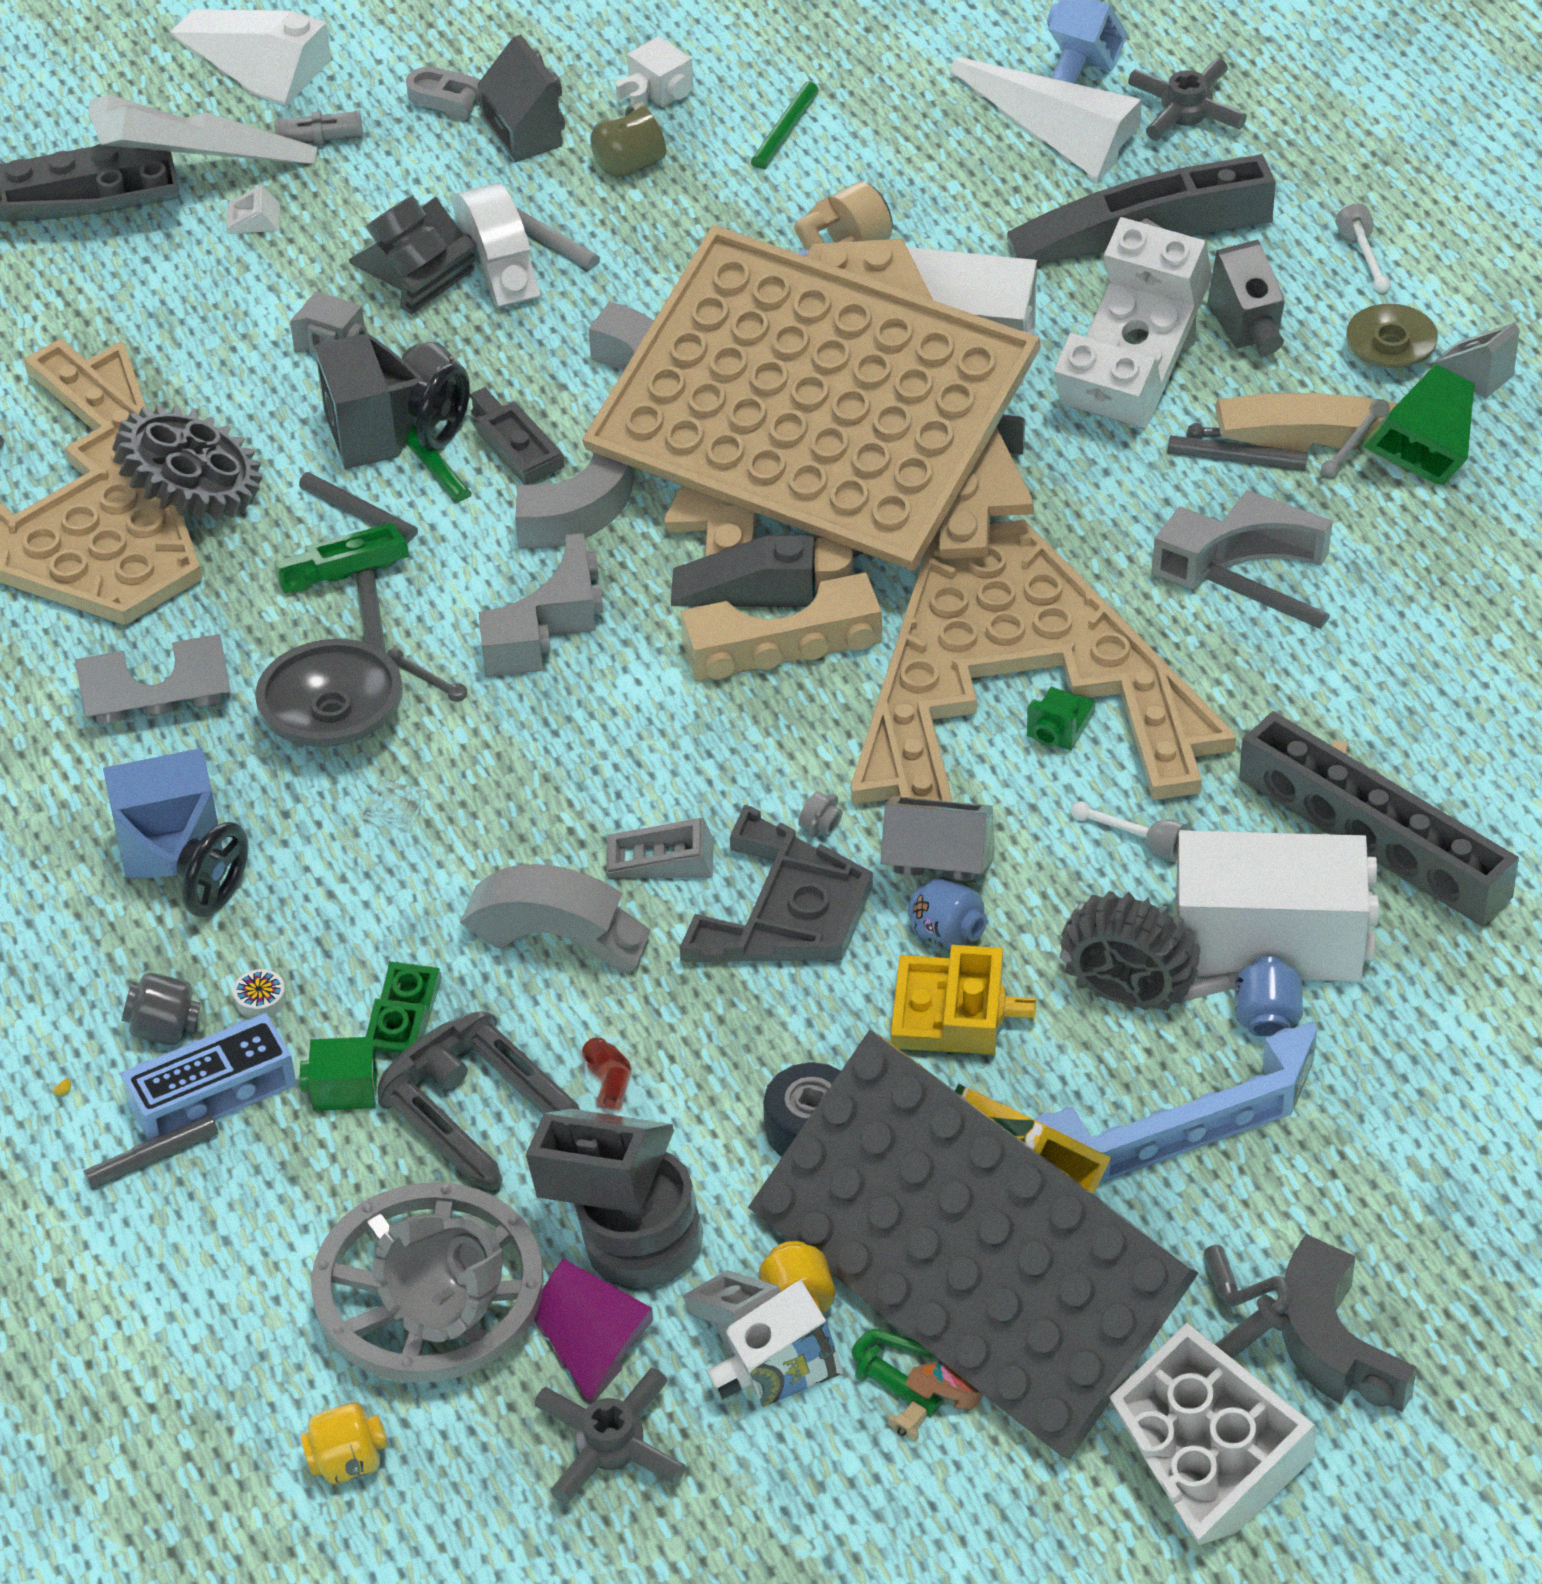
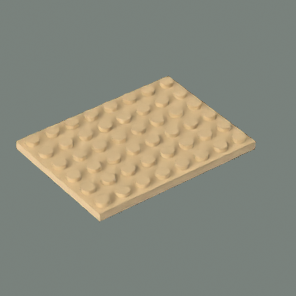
(813, 396)

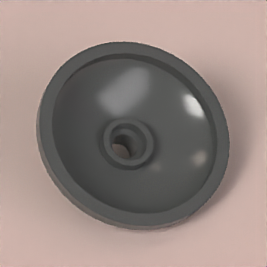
(329, 692)

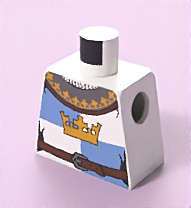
(778, 1349)

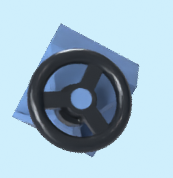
(171, 827)

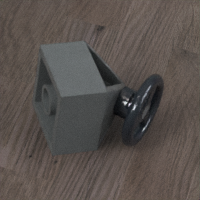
(377, 396)

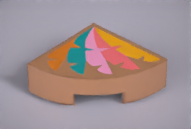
(944, 1381)

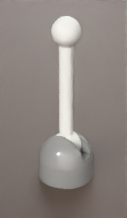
(1361, 232)
(1160, 837)

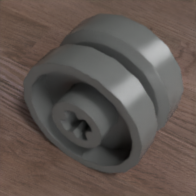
(647, 1245)

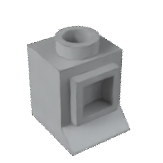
(325, 320)

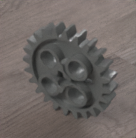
(187, 462)

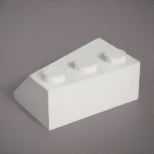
(1212, 1434)

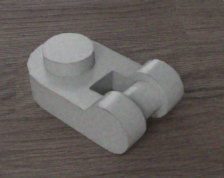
(443, 91)

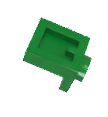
(1059, 718)

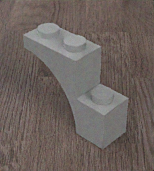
(1251, 531)
(565, 604)

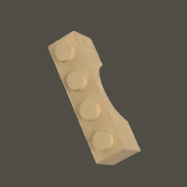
(730, 642)

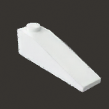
(261, 49)

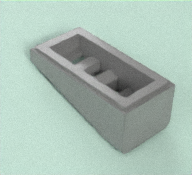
(678, 864)

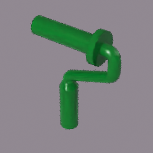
(873, 1366)

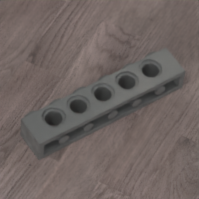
(1399, 827)

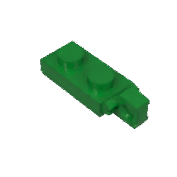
(341, 557)

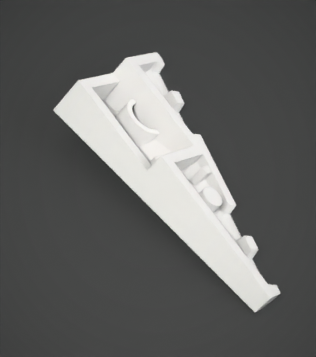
(142, 127)

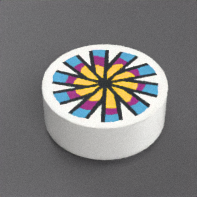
(259, 993)

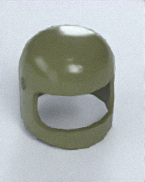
(628, 142)

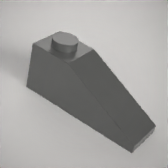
(752, 574)

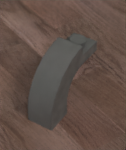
(1320, 1342)

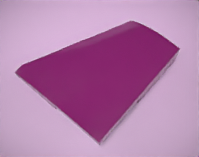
(589, 1326)

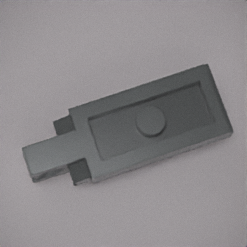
(515, 437)

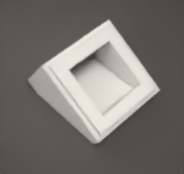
(253, 212)

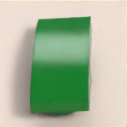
(404, 1006)

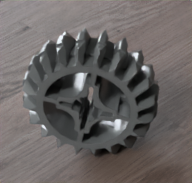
(1130, 951)

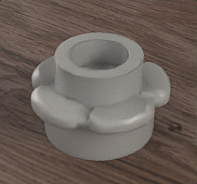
(820, 814)

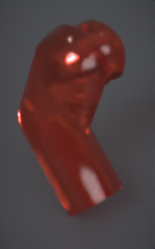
(610, 1068)

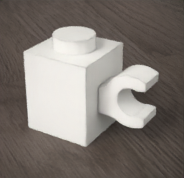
(656, 73)

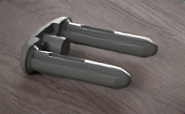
(436, 1056)

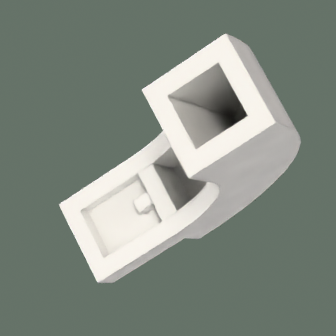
(495, 225)

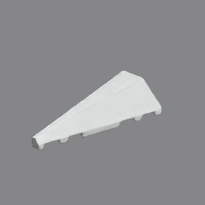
(1072, 118)

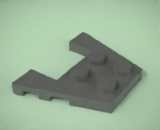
(803, 907)

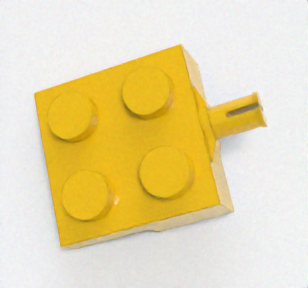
(954, 1001)

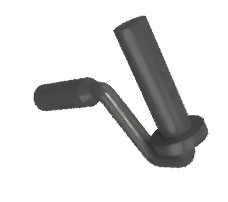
(1270, 1311)

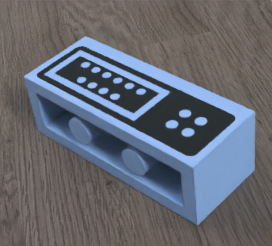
(209, 1077)

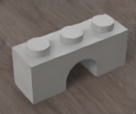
(110, 688)

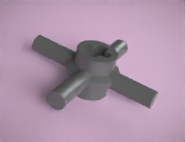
(1187, 98)
(609, 1435)

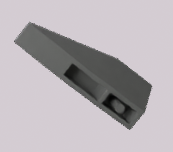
(85, 182)
(1179, 200)

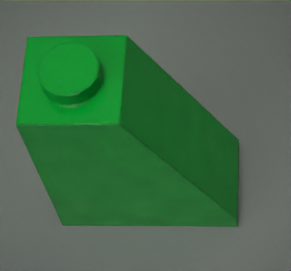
(1428, 427)

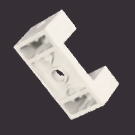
(1152, 287)

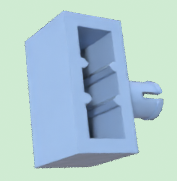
(1085, 34)

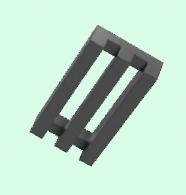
(438, 274)

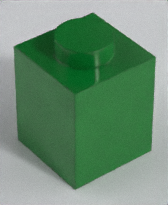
(341, 1073)

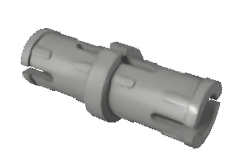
(321, 127)

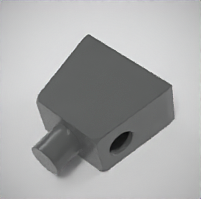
(1247, 297)

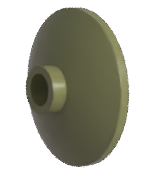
(1392, 335)

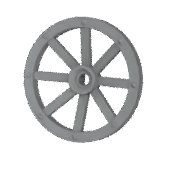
(411, 1364)

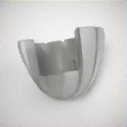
(438, 1273)

